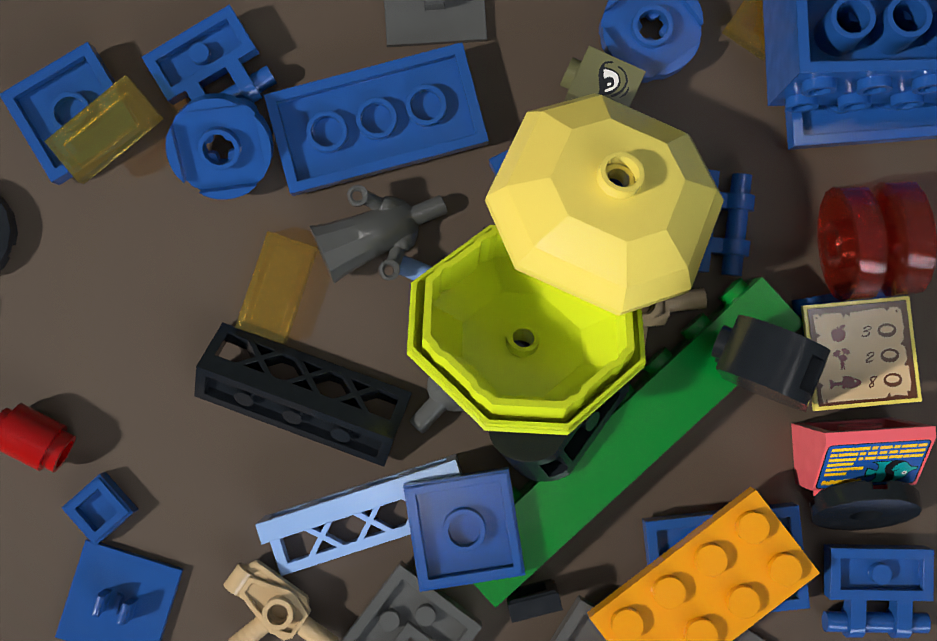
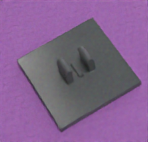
(434, 22)

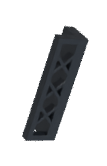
(296, 402)

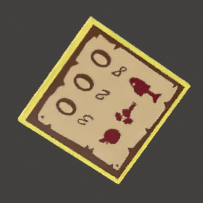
(869, 354)

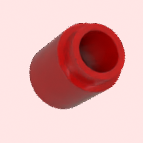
(34, 438)

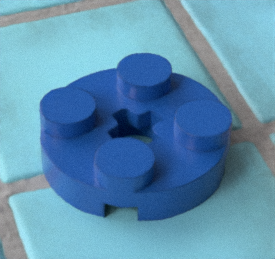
(659, 57)
(204, 169)

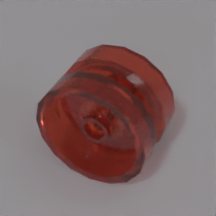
(876, 240)

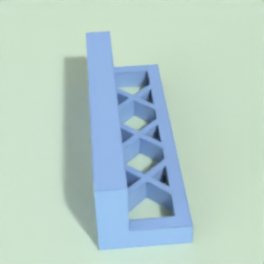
(343, 504)

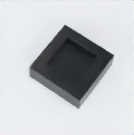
(534, 600)

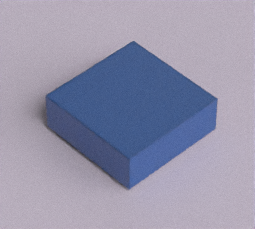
(99, 508)

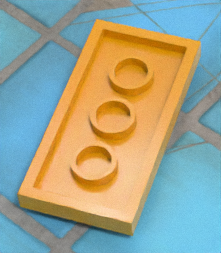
(711, 580)

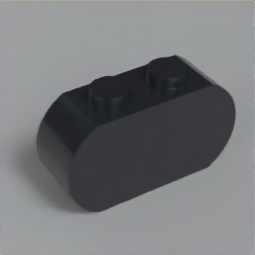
(770, 361)
(551, 455)

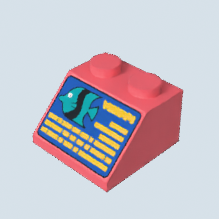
(860, 450)

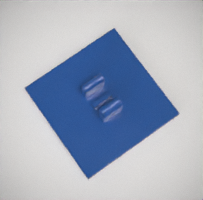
(118, 596)

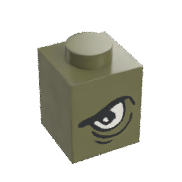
(602, 75)

